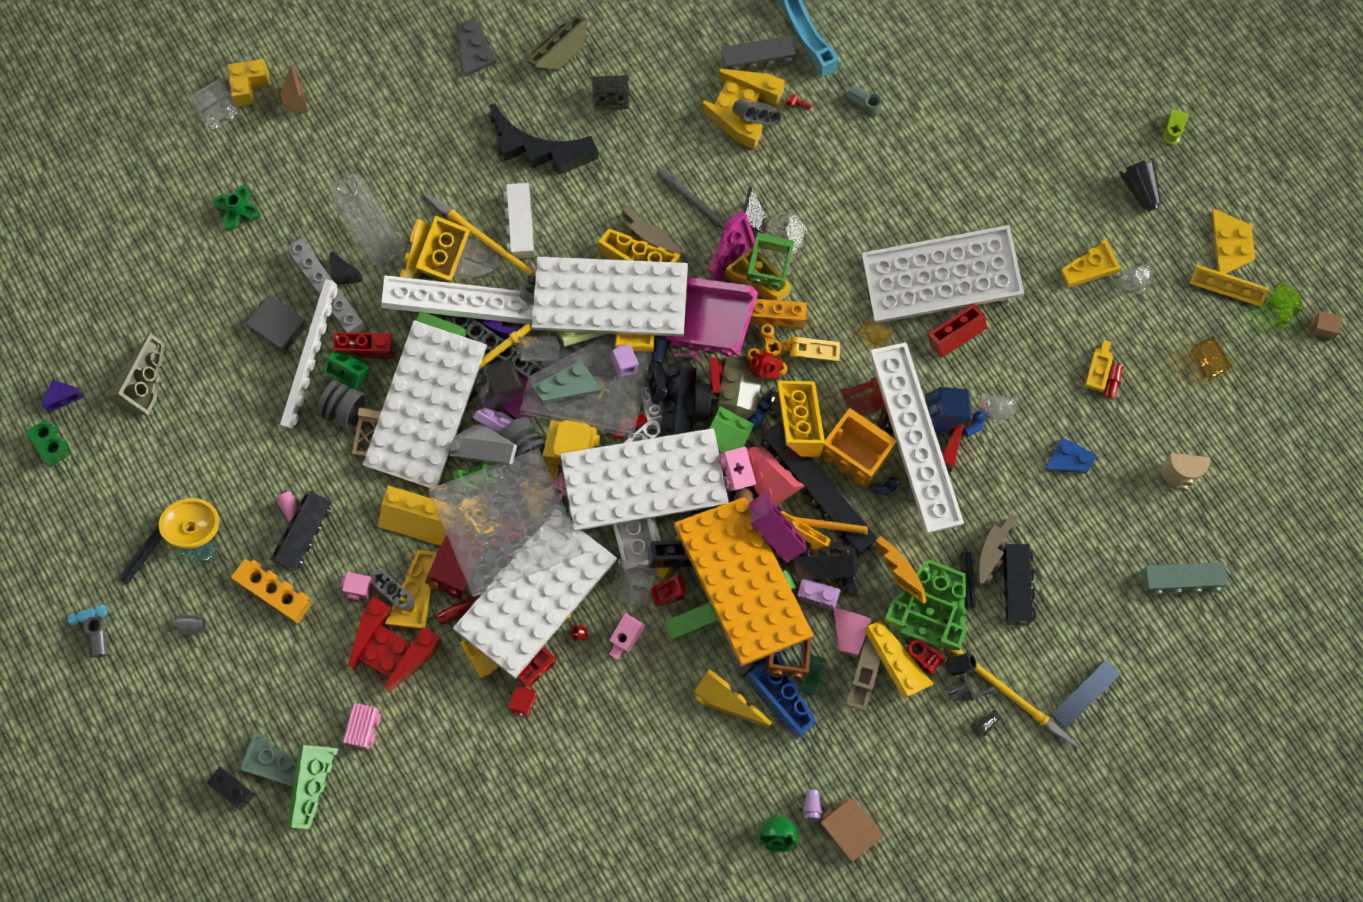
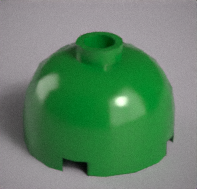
(777, 834)

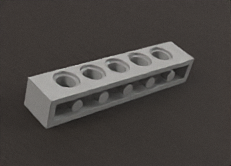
(316, 275)

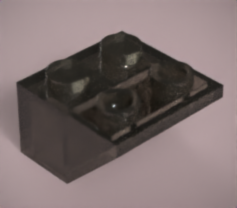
(610, 92)

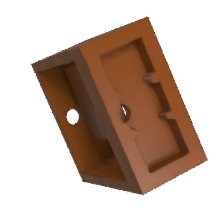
(792, 672)

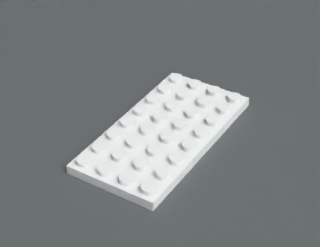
(942, 274)
(610, 296)
(424, 404)
(643, 479)
(521, 616)

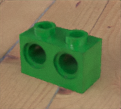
(346, 369)
(46, 444)

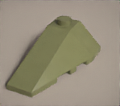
(137, 383)

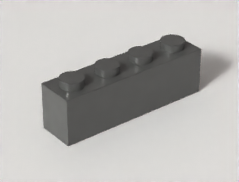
(759, 54)

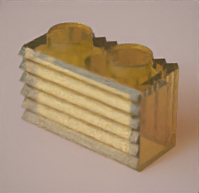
(1212, 358)

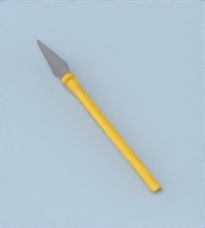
(455, 217)
(1037, 715)

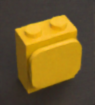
(568, 437)

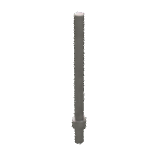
(673, 182)

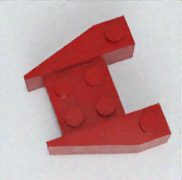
(387, 651)

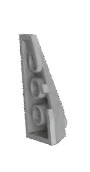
(482, 445)

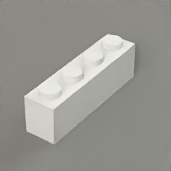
(520, 221)

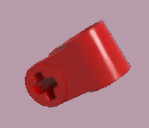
(926, 657)

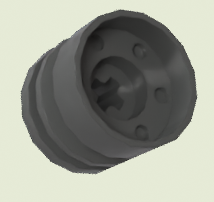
(341, 404)
(522, 434)

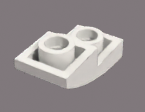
(652, 411)

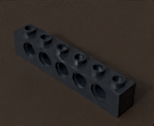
(667, 554)

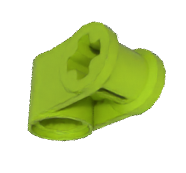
(1175, 126)

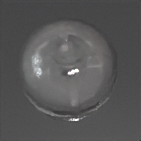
(1135, 278)
(998, 407)

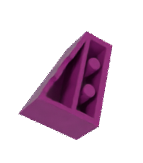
(775, 528)

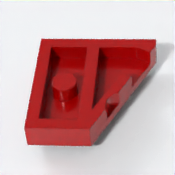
(715, 374)

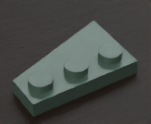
(268, 761)

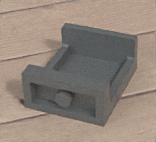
(276, 323)

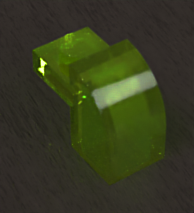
(1288, 301)

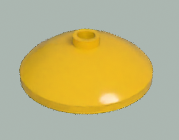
(186, 516)

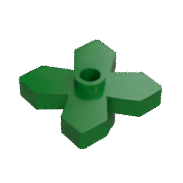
(236, 206)

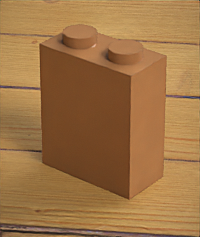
(850, 829)

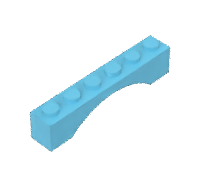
(817, 48)

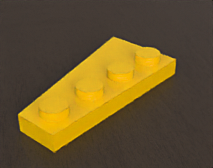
(415, 585)
(900, 665)

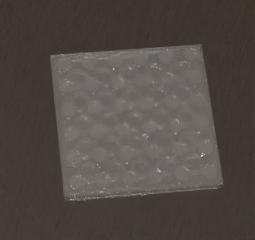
(506, 522)

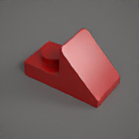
(669, 591)

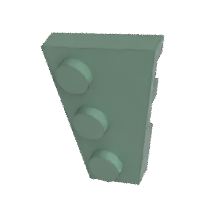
(567, 383)

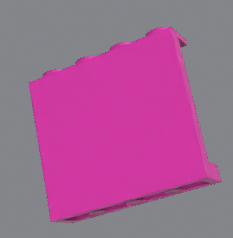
(715, 316)

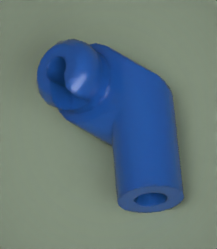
(977, 424)

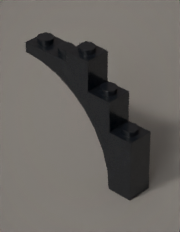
(561, 154)

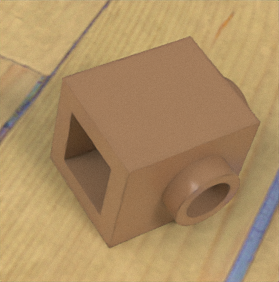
(1326, 325)

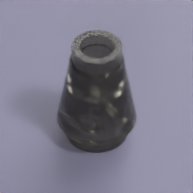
(983, 725)

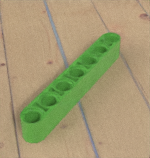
(700, 617)

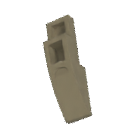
(643, 231)
(990, 554)
(864, 677)

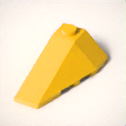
(717, 695)

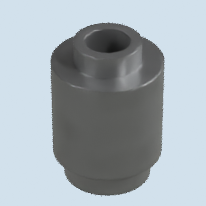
(190, 624)

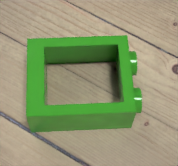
(774, 244)

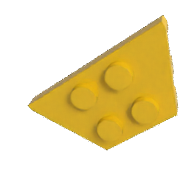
(1232, 242)

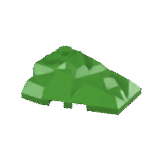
(942, 616)

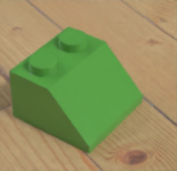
(730, 430)

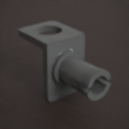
(965, 689)

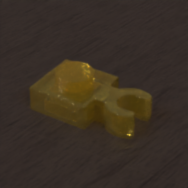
(878, 335)

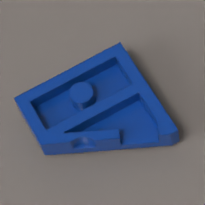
(1070, 458)

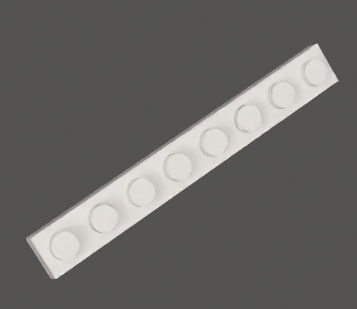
(307, 360)

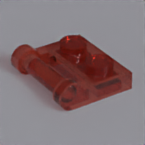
(866, 403)

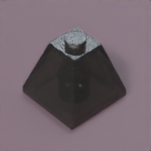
(755, 213)

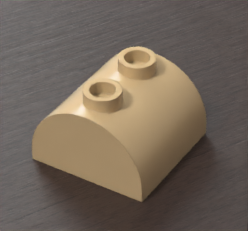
(1184, 470)

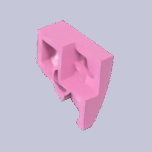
(850, 631)

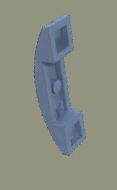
(1085, 694)

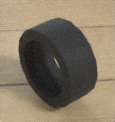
(702, 401)

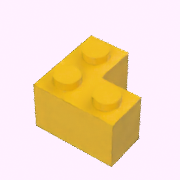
(244, 77)

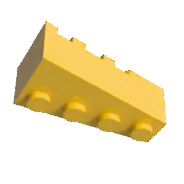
(619, 246)

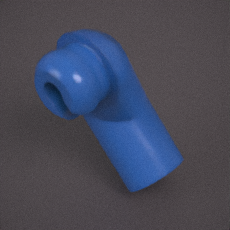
(757, 418)

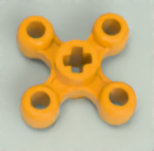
(770, 344)

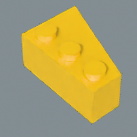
(738, 274)

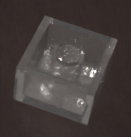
(213, 105)

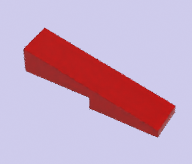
(951, 450)

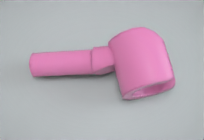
(694, 355)

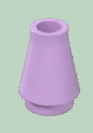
(812, 807)

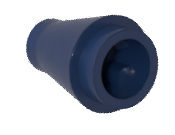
(660, 348)

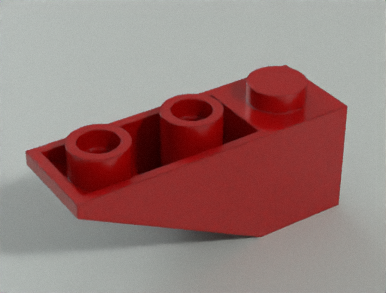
(364, 344)

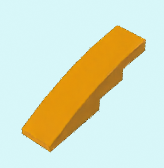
(902, 571)

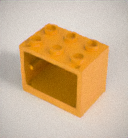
(858, 448)

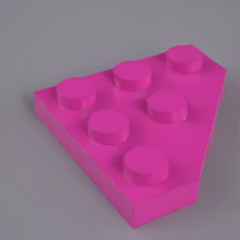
(734, 242)

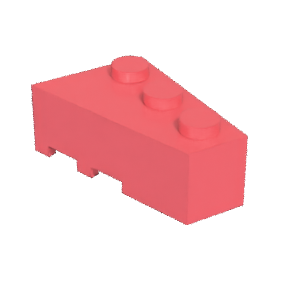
(771, 476)

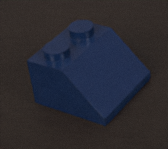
(948, 408)

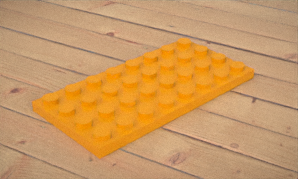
(743, 581)

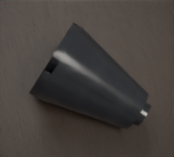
(1143, 183)

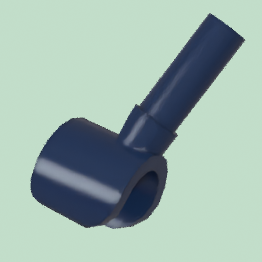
(764, 403)

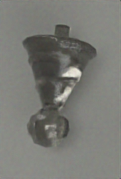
(776, 404)

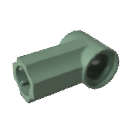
(864, 99)

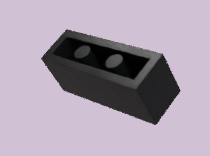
(826, 563)

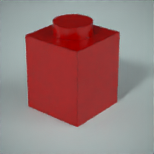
(522, 701)

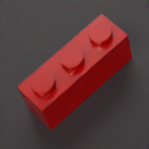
(957, 330)

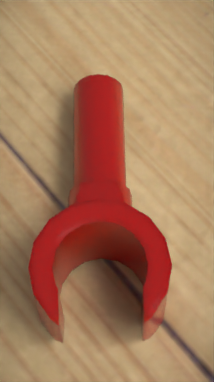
(794, 99)

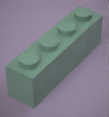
(1184, 577)

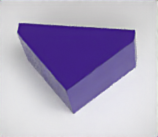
(60, 395)

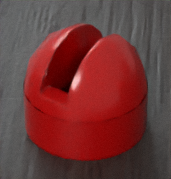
(579, 633)

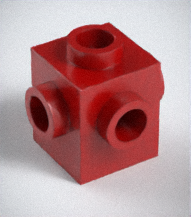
(766, 365)

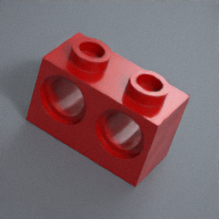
(537, 667)

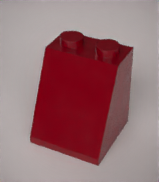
(446, 572)

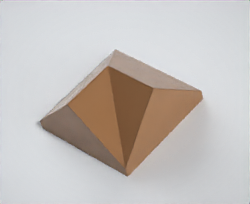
(292, 92)

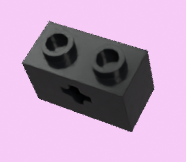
(230, 788)

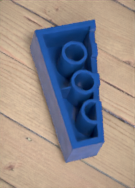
(782, 698)

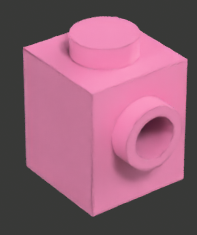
(356, 586)

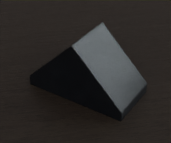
(342, 271)

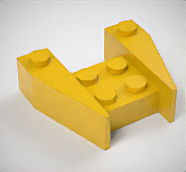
(745, 86)

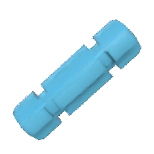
(74, 619)

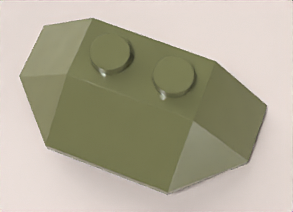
(560, 44)
(739, 388)

